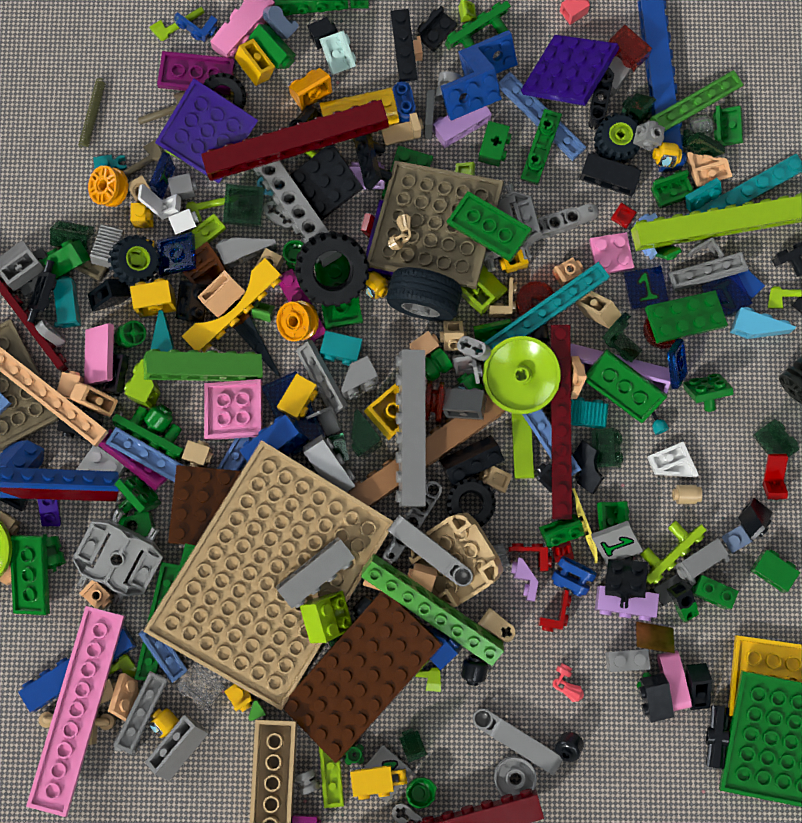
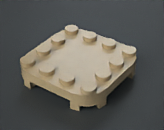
(468, 543)

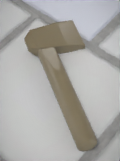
(161, 113)
(154, 155)

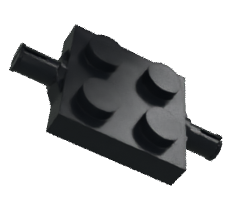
(40, 296)
(626, 579)

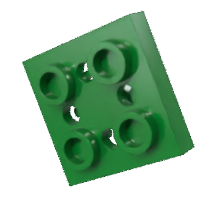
(708, 389)
(136, 495)

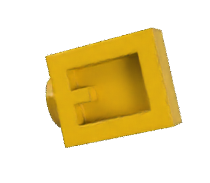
(239, 698)

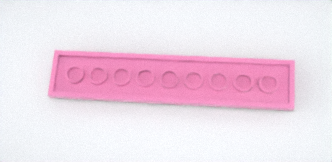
(75, 711)

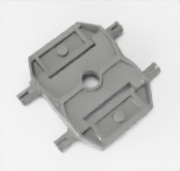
(525, 213)
(128, 546)

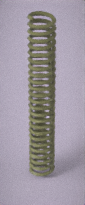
(95, 101)

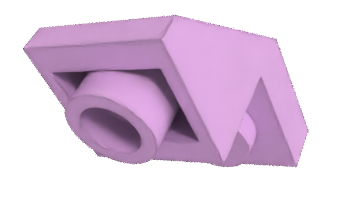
(522, 572)

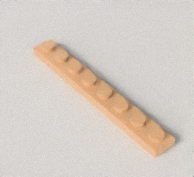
(51, 399)

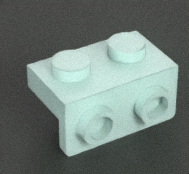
(338, 52)

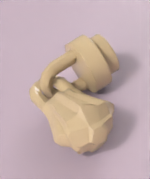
(403, 223)

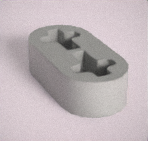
(276, 218)
(51, 333)
(472, 351)
(408, 811)

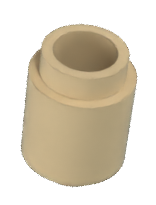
(687, 494)

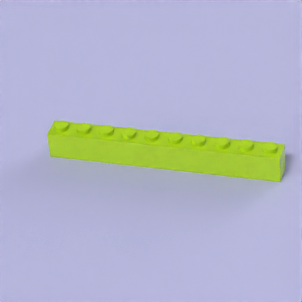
(717, 222)

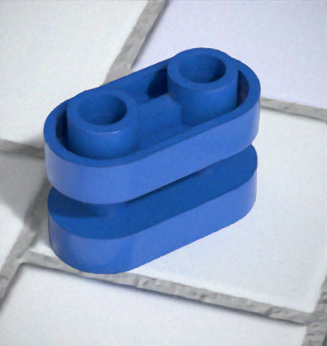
(404, 100)
(577, 586)

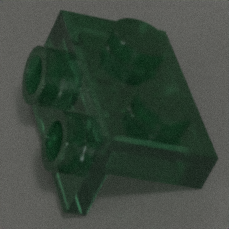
(775, 439)

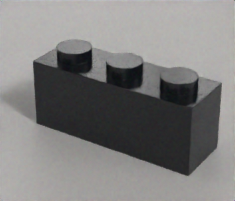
(610, 174)
(471, 460)

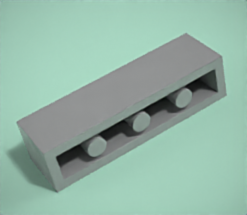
(315, 572)

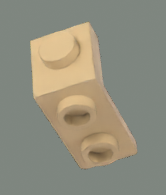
(403, 131)

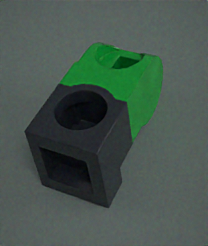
(684, 601)

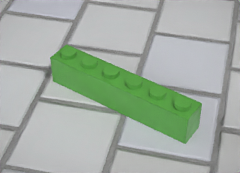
(201, 366)

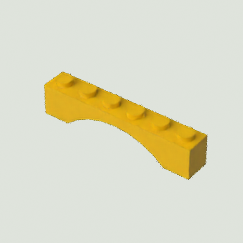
(261, 279)

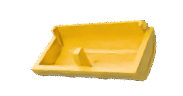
(345, 103)

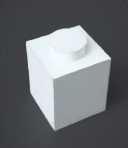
(183, 221)

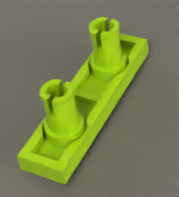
(685, 539)

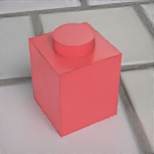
(574, 9)

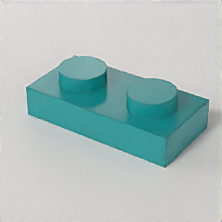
(703, 195)

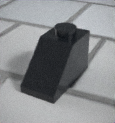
(108, 294)
(699, 685)

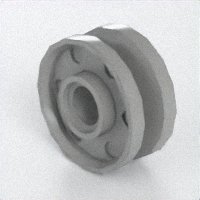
(511, 765)

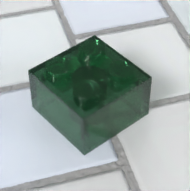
(244, 205)

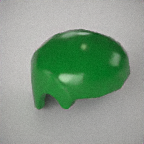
(421, 792)

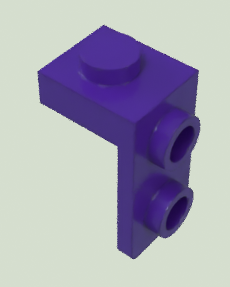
(49, 512)

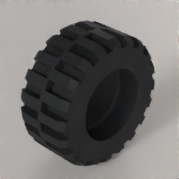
(350, 287)

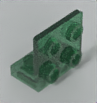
(616, 339)

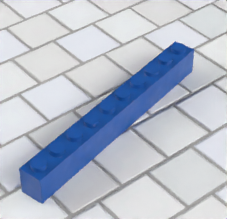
(659, 67)

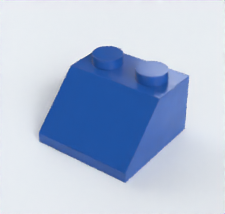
(22, 455)

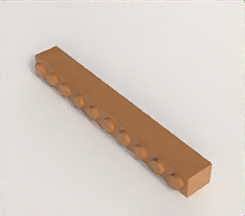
(437, 445)

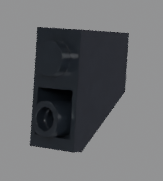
(755, 518)

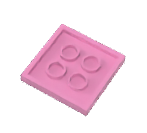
(233, 409)

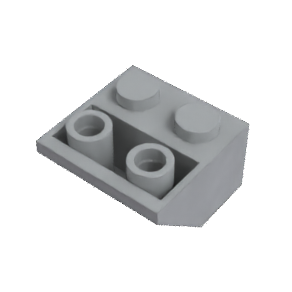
(19, 266)
(360, 377)

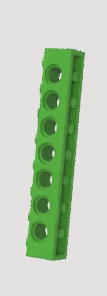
(432, 609)

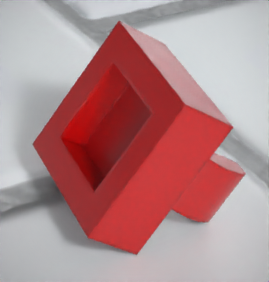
(563, 549)

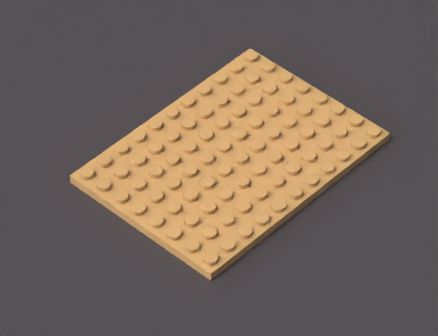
(225, 595)

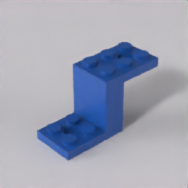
(479, 75)

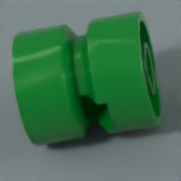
(290, 252)
(437, 363)

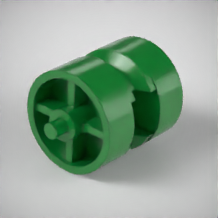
(130, 334)
(54, 555)

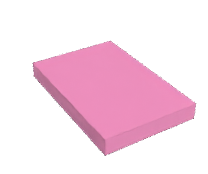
(99, 354)

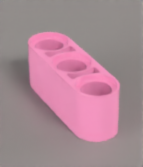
(672, 667)

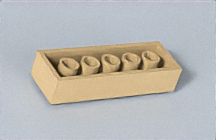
(273, 771)

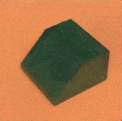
(363, 436)

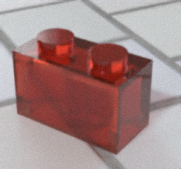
(632, 48)

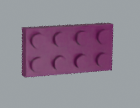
(179, 69)

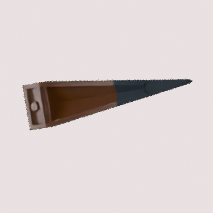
(208, 269)

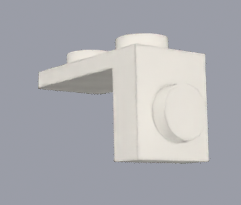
(162, 208)

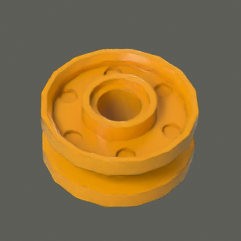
(108, 186)
(287, 320)

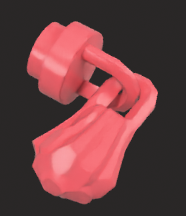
(572, 691)

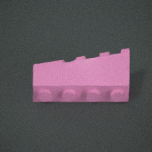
(241, 25)

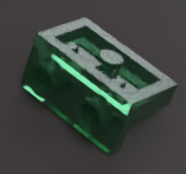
(702, 144)
(64, 231)
(608, 444)

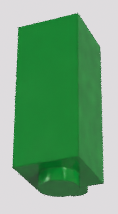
(273, 46)

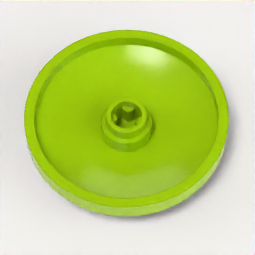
(522, 375)

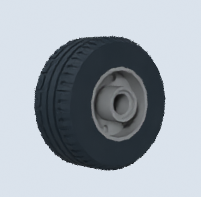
(424, 294)

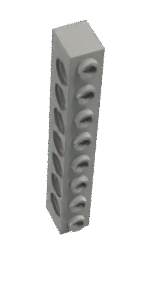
(299, 206)

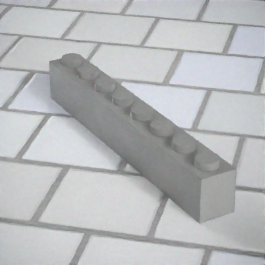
(411, 429)

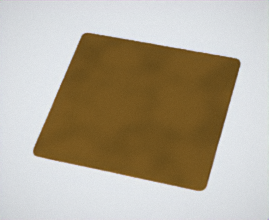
(655, 637)

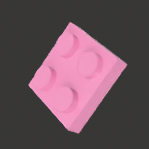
(612, 252)

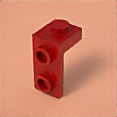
(774, 476)
(544, 560)
(550, 624)

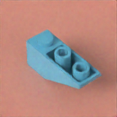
(755, 325)

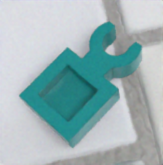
(108, 160)

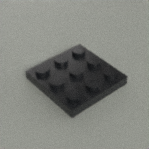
(326, 181)

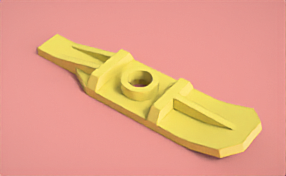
(580, 514)

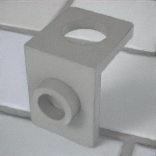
(711, 244)
(328, 420)

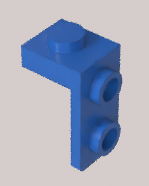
(208, 29)

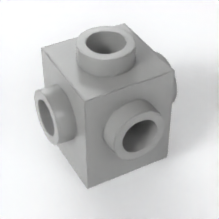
(649, 135)

